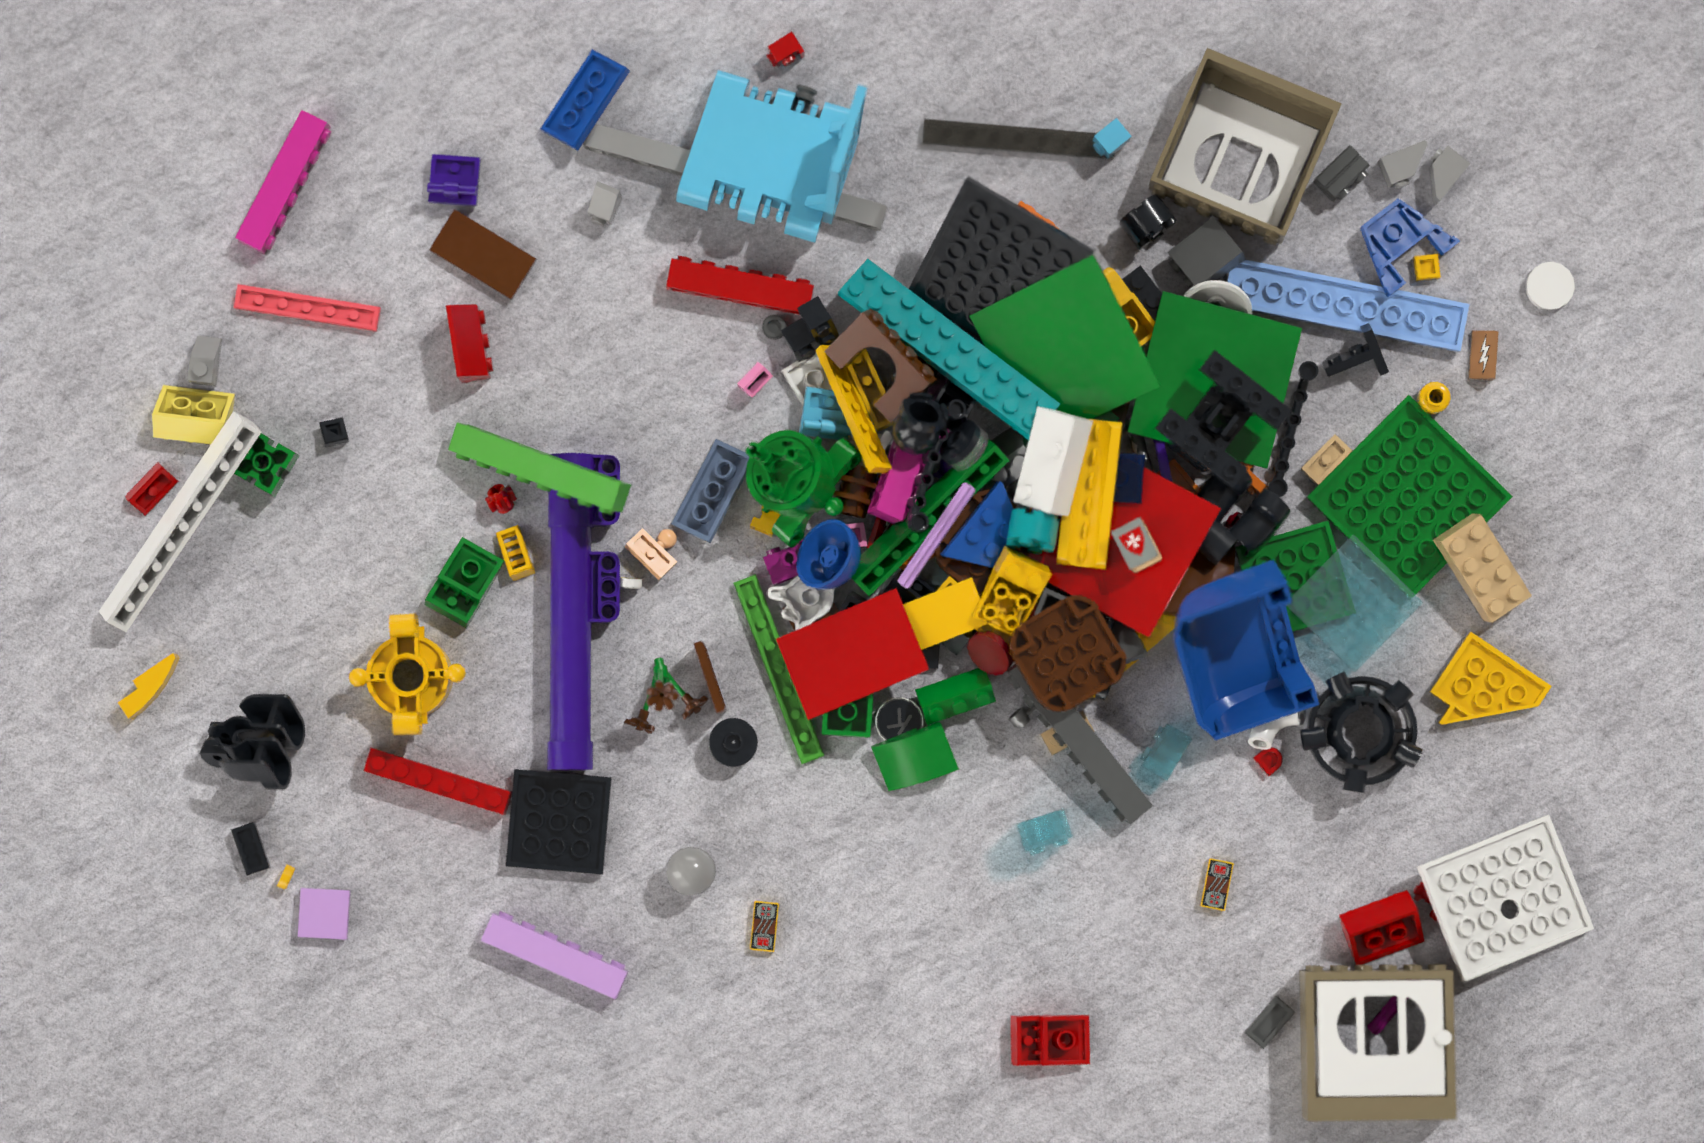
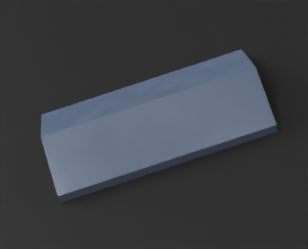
(712, 491)

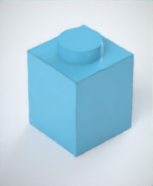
(1111, 138)

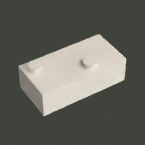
(1053, 461)

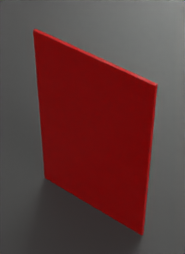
(852, 654)

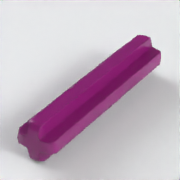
(1385, 1014)

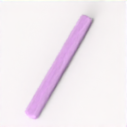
(936, 535)

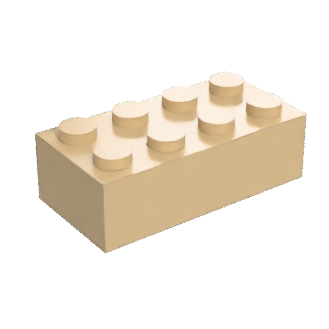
(1482, 567)

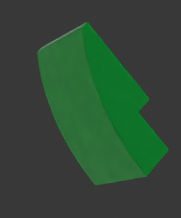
(464, 582)
(915, 757)

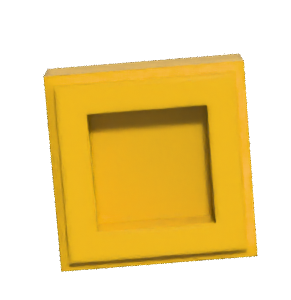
(1426, 267)

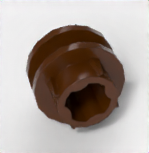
(856, 491)

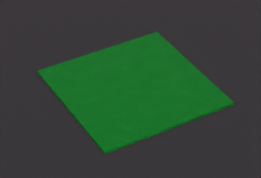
(1070, 341)
(1181, 343)

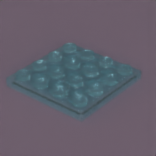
(1354, 603)

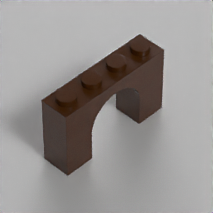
(871, 331)

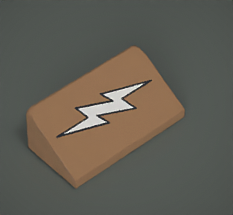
(1483, 355)

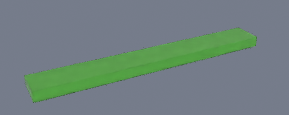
(765, 636)

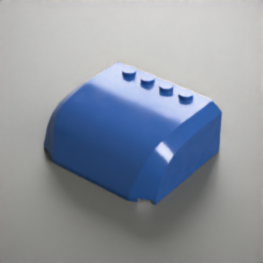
(1241, 652)

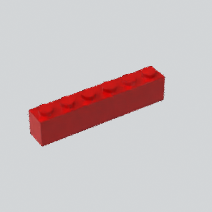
(738, 286)
(438, 781)

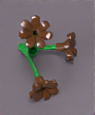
(661, 696)

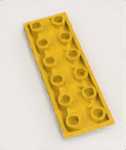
(1087, 528)

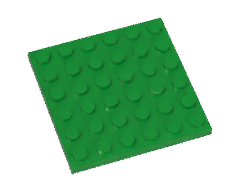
(1405, 491)

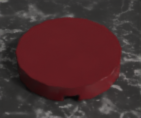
(990, 652)

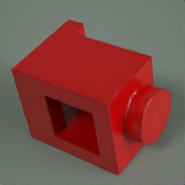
(785, 50)

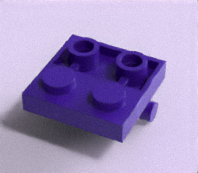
(454, 180)

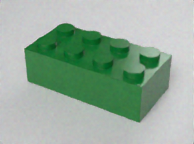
(850, 720)

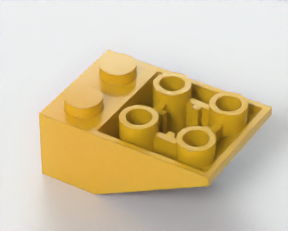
(1011, 590)

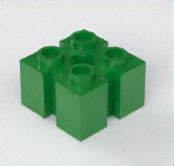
(269, 477)

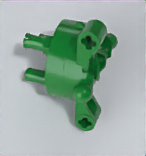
(797, 478)

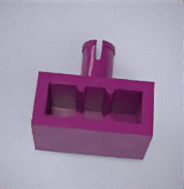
(782, 563)

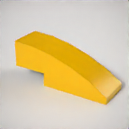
(149, 686)

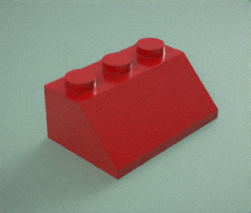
(469, 342)
(1382, 927)

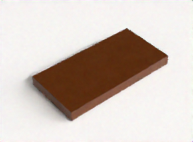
(483, 254)

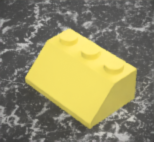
(191, 414)

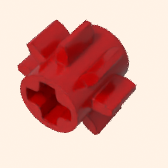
(500, 498)

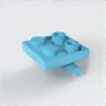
(823, 415)

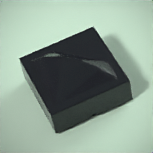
(333, 432)

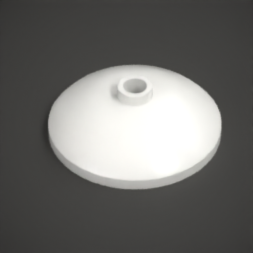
(1225, 293)

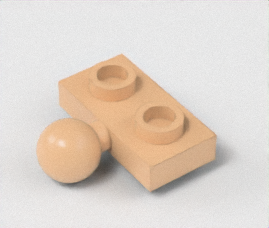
(652, 553)

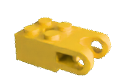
(1136, 314)

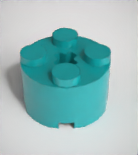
(1032, 531)

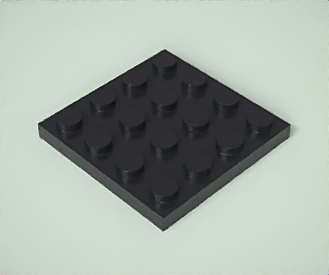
(558, 821)

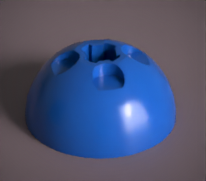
(828, 555)

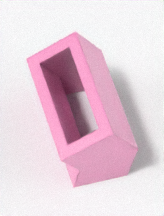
(749, 378)

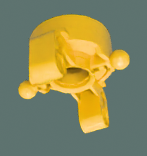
(408, 642)

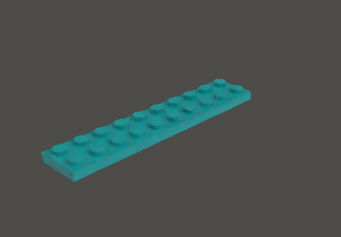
(948, 348)

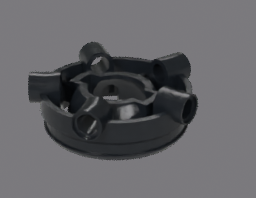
(1396, 696)

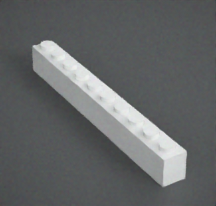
(179, 521)

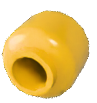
(1437, 391)

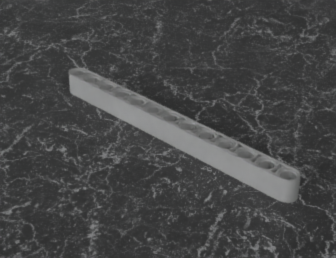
(674, 159)

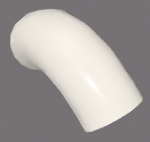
(1263, 735)

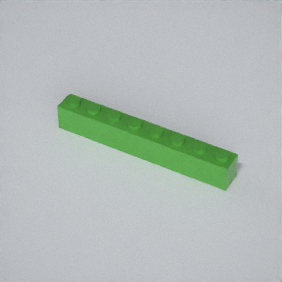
(539, 467)

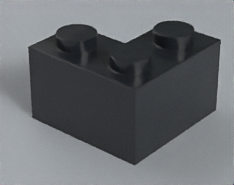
(811, 330)

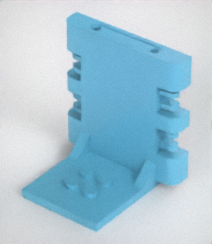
(771, 155)

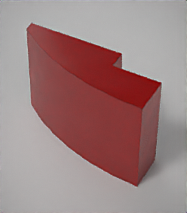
(1050, 1040)

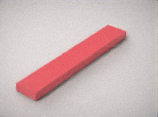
(307, 307)

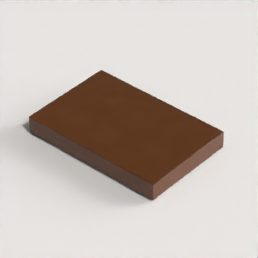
(710, 677)

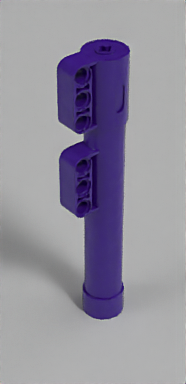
(574, 605)

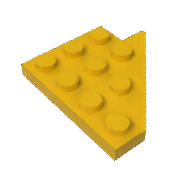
(1485, 683)

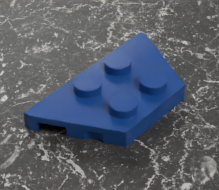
(985, 531)

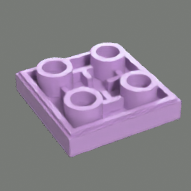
(324, 913)

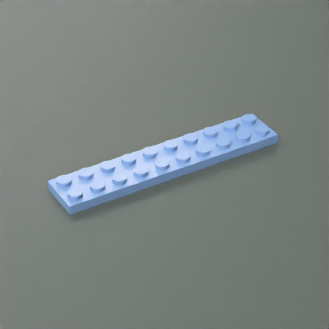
(1351, 304)

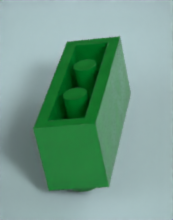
(955, 695)

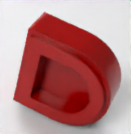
(1269, 760)

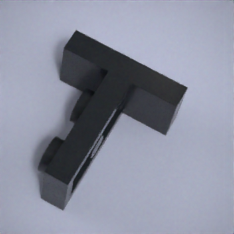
(1357, 355)

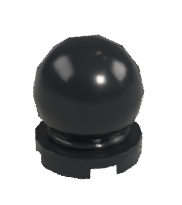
(919, 423)

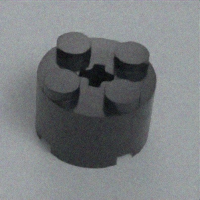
(1147, 221)

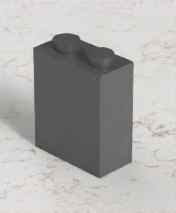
(1206, 254)

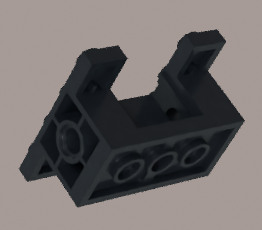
(1235, 400)

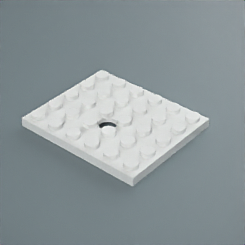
(1512, 866)

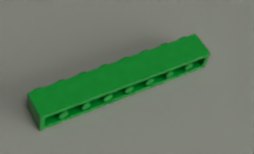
(900, 542)

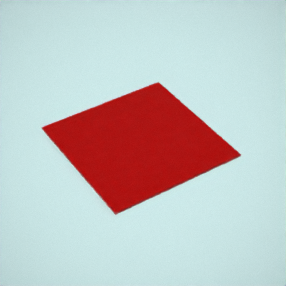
(1178, 527)

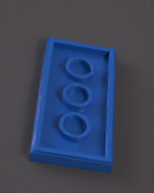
(585, 99)

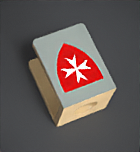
(1137, 545)

